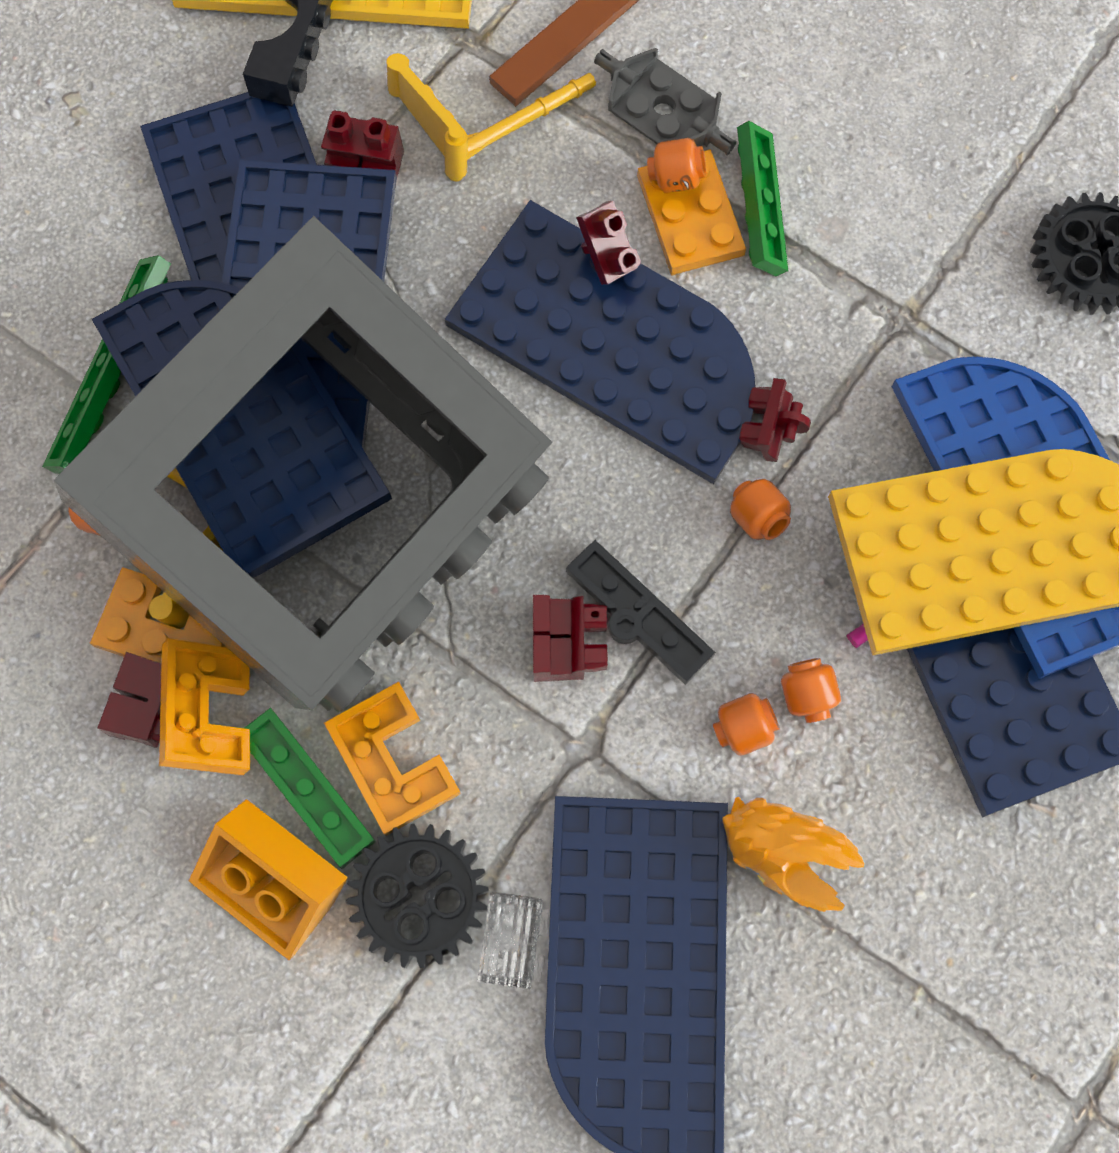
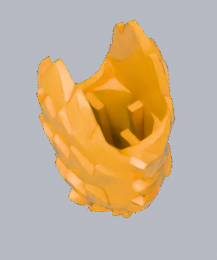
(781, 842)

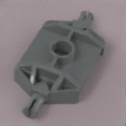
(645, 82)

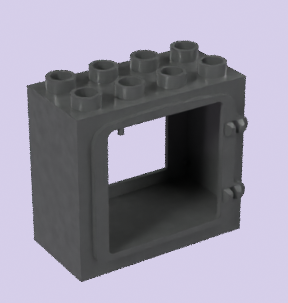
(402, 370)

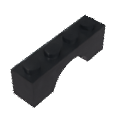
(280, 64)

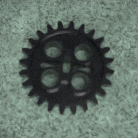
(1092, 253)
(396, 863)

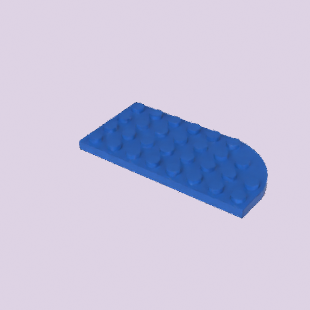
(999, 410)

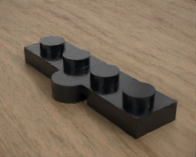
(639, 613)

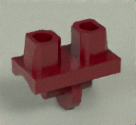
(607, 242)
(780, 420)

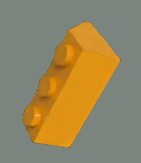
(266, 878)

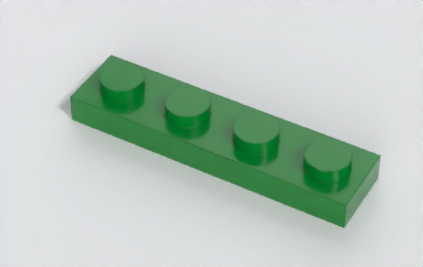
(762, 199)
(307, 789)

